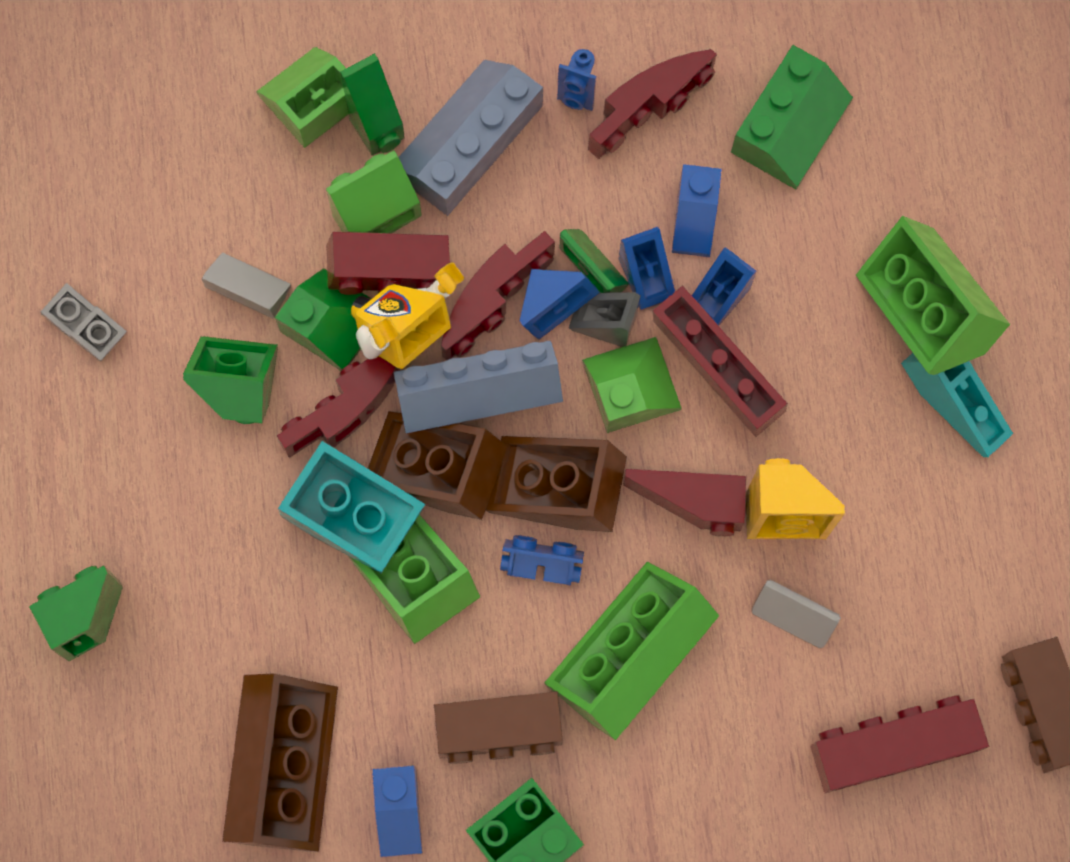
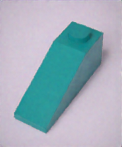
(963, 403)

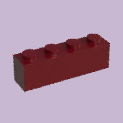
(719, 361)
(898, 745)

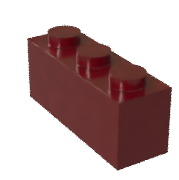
(382, 259)

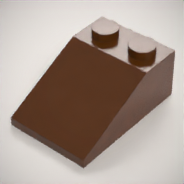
(440, 466)
(559, 482)

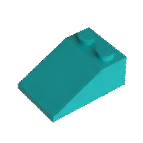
(350, 508)

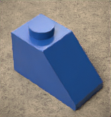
(696, 210)
(397, 811)

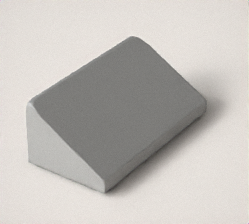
(246, 285)
(795, 614)

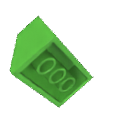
(931, 297)
(632, 649)

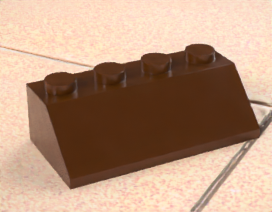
(280, 763)

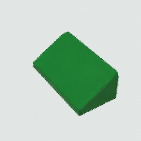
(591, 261)

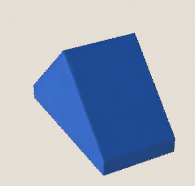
(647, 267)
(724, 285)
(553, 298)

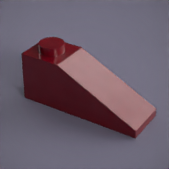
(699, 498)

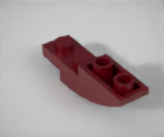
(657, 90)
(482, 301)
(336, 418)

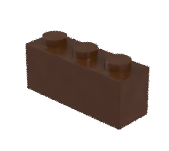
(1043, 696)
(498, 727)

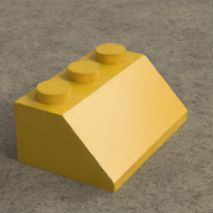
(789, 503)

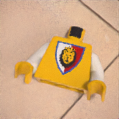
(404, 319)

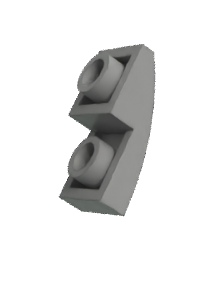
(83, 322)

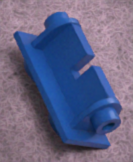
(576, 82)
(557, 559)

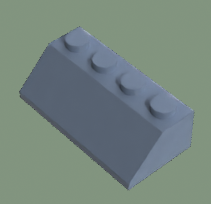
(470, 133)
(478, 386)

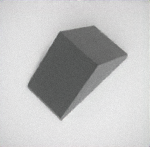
(607, 317)

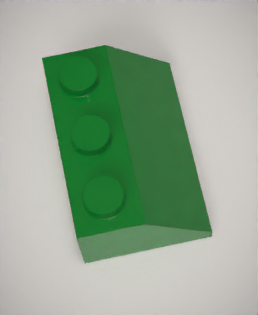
(792, 118)

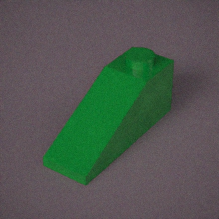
(372, 105)

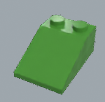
(422, 582)

